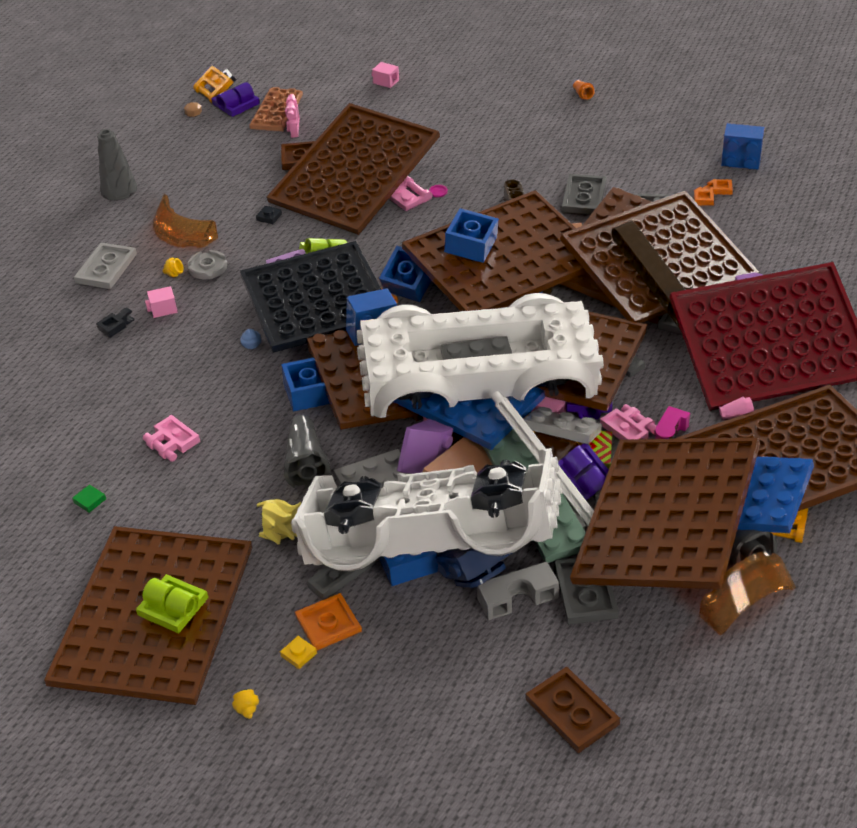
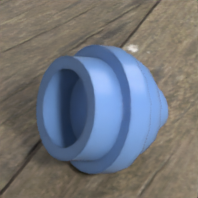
(250, 339)

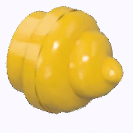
(173, 267)
(245, 703)

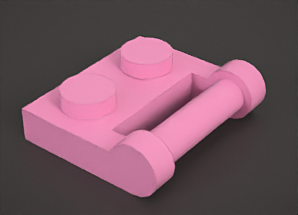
(408, 200)

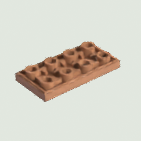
(272, 110)
(460, 455)

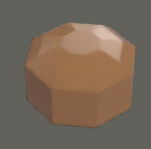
(192, 109)

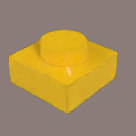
(298, 652)

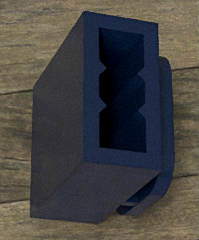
(469, 566)

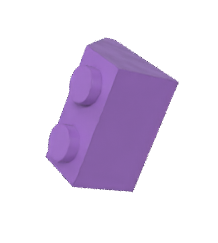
(423, 445)

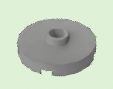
(207, 265)

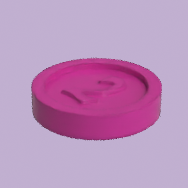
(438, 190)

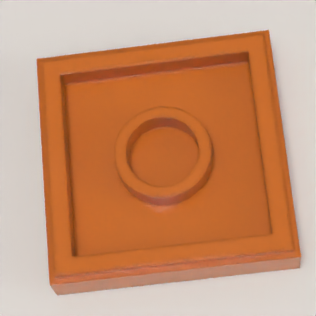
(328, 621)

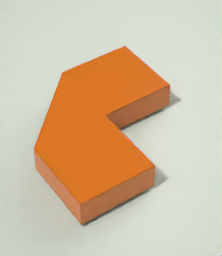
(705, 195)

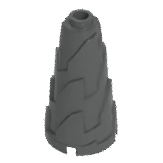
(114, 170)
(304, 454)

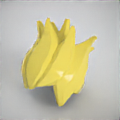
(277, 519)

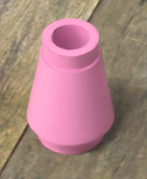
(736, 408)

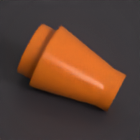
(584, 89)

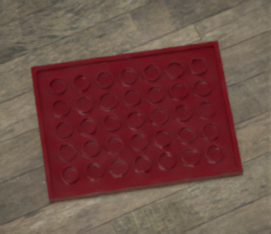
(769, 334)

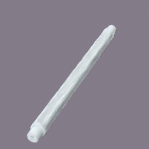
(534, 445)

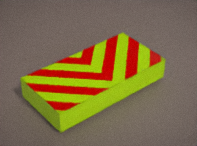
(602, 447)

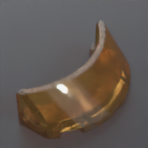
(181, 230)
(743, 587)

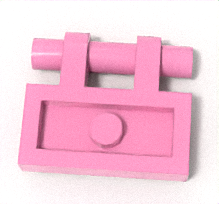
(293, 115)
(624, 425)
(177, 437)

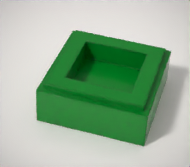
(89, 498)

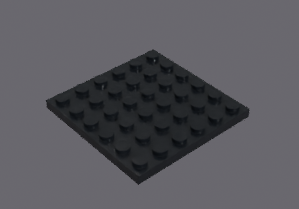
(307, 293)

